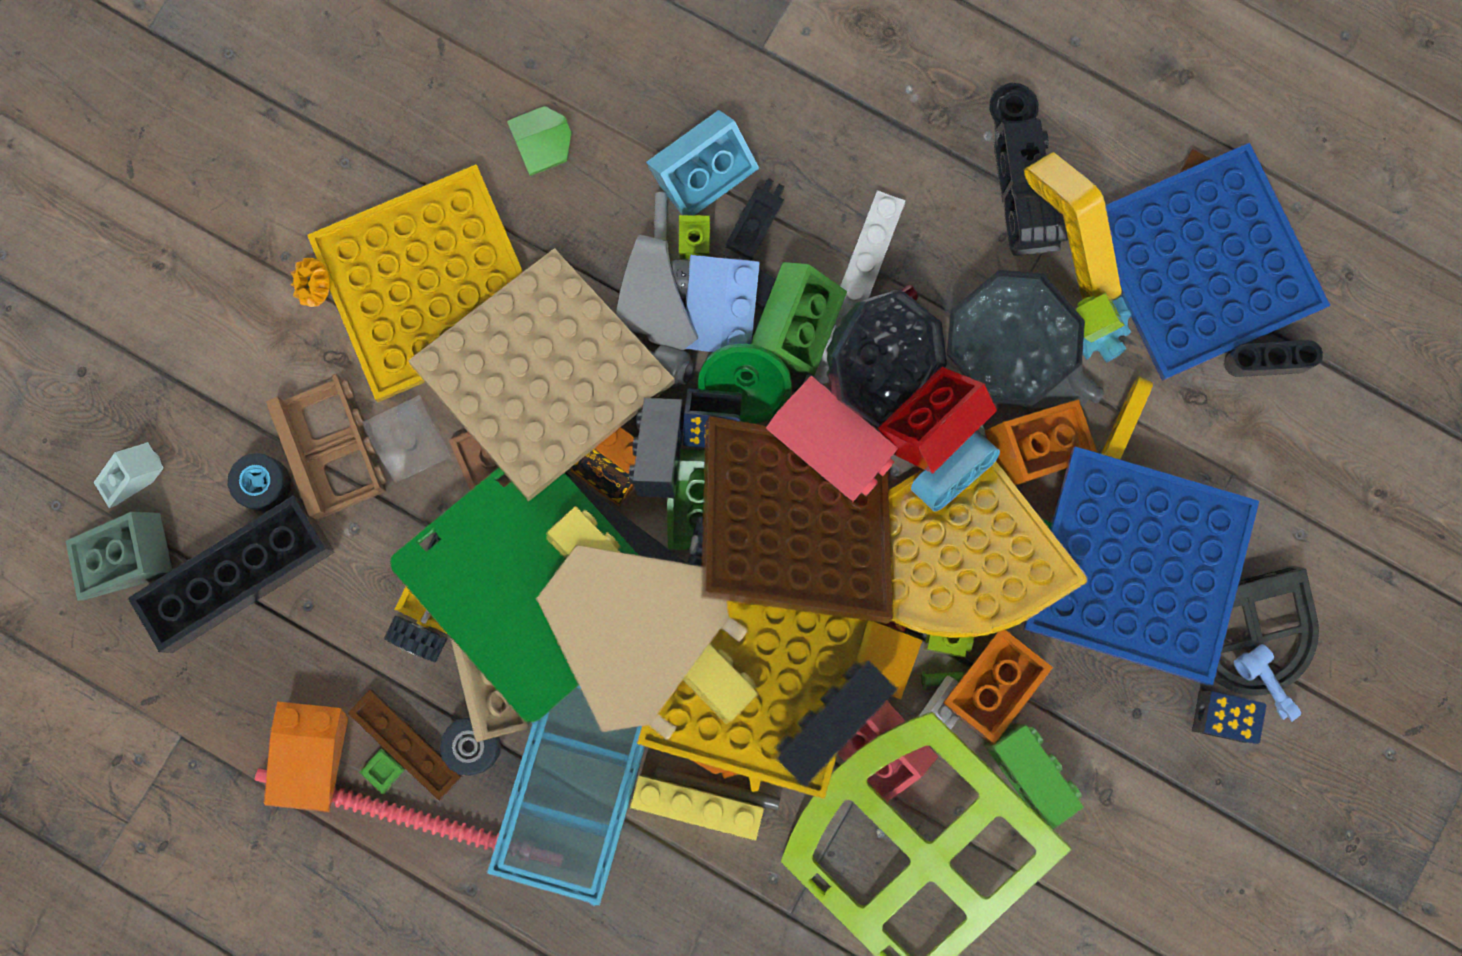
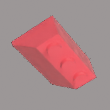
(900, 773)

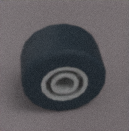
(479, 755)

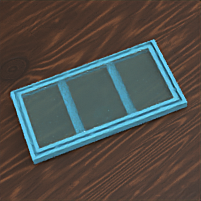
(568, 803)

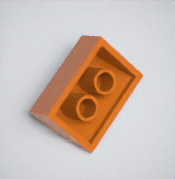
(997, 686)

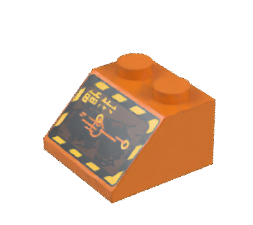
(608, 466)

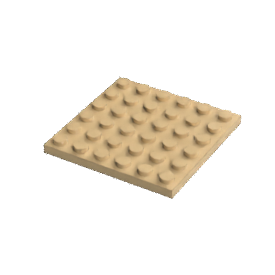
(541, 373)

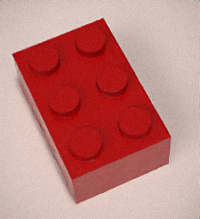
(938, 419)

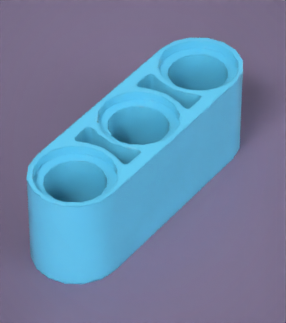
(956, 472)

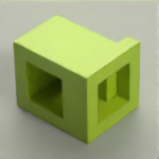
(694, 226)

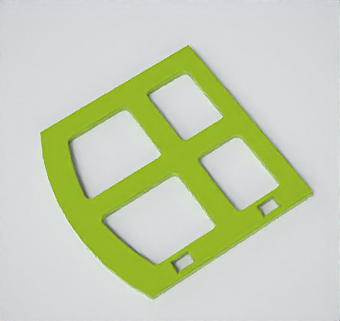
(928, 858)

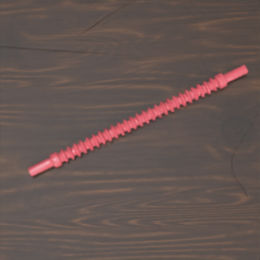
(408, 817)

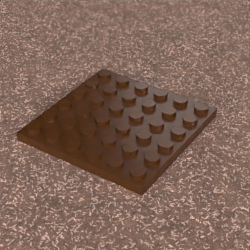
(787, 533)

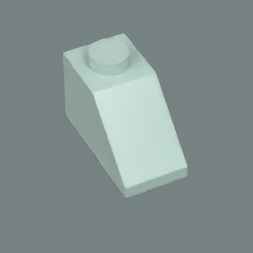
(128, 473)

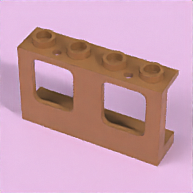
(310, 456)

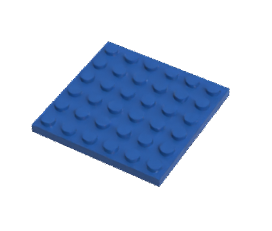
(1209, 262)
(1155, 561)

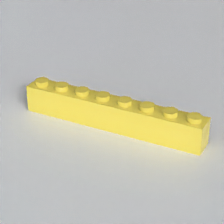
(712, 673)

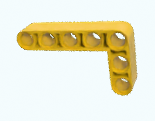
(1084, 222)

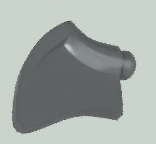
(1072, 388)

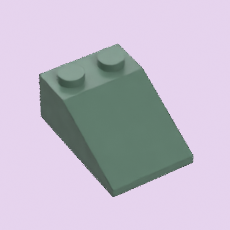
(119, 555)

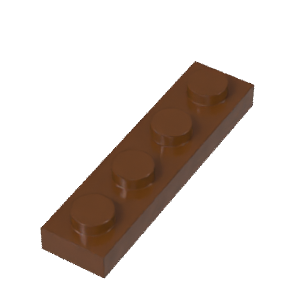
(404, 744)

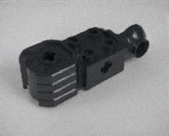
(1018, 143)

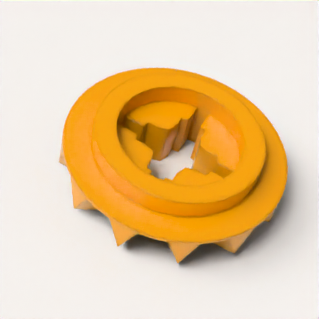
(318, 283)

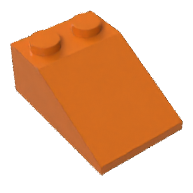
(1040, 441)
(304, 756)

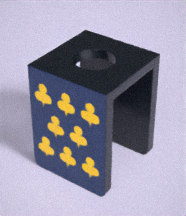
(706, 403)
(1229, 717)

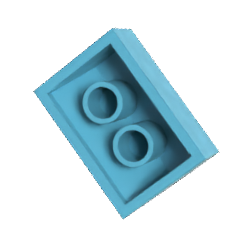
(703, 164)

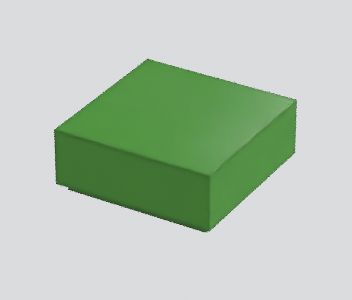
(382, 770)

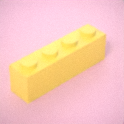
(697, 807)

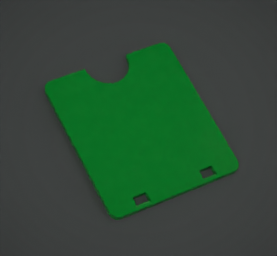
(487, 582)

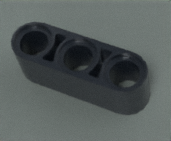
(1286, 353)

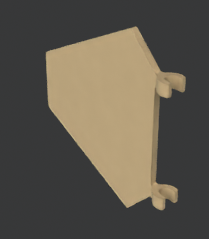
(631, 631)

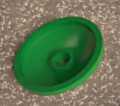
(762, 390)

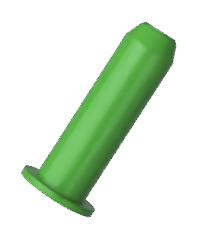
(937, 678)

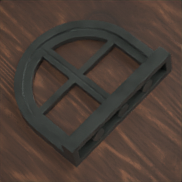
(1262, 587)

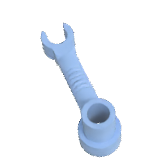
(1255, 664)

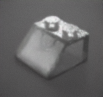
(407, 438)

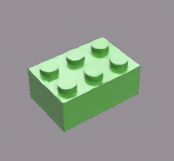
(799, 317)
(1035, 774)

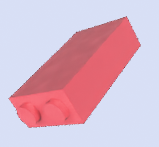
(833, 439)

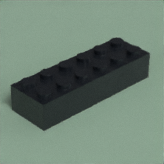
(230, 575)

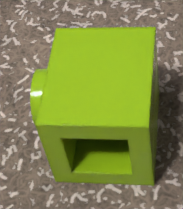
(1100, 316)
(949, 645)

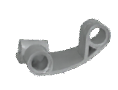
(650, 296)

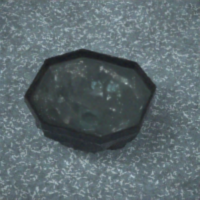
(1016, 337)

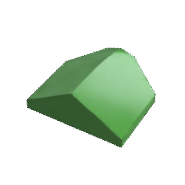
(541, 138)

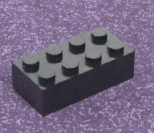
(835, 722)

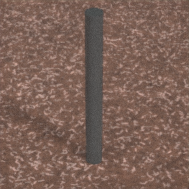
(717, 787)

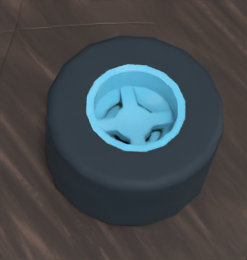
(248, 485)

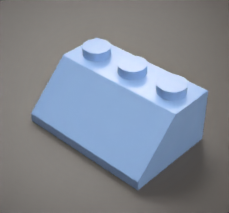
(721, 301)

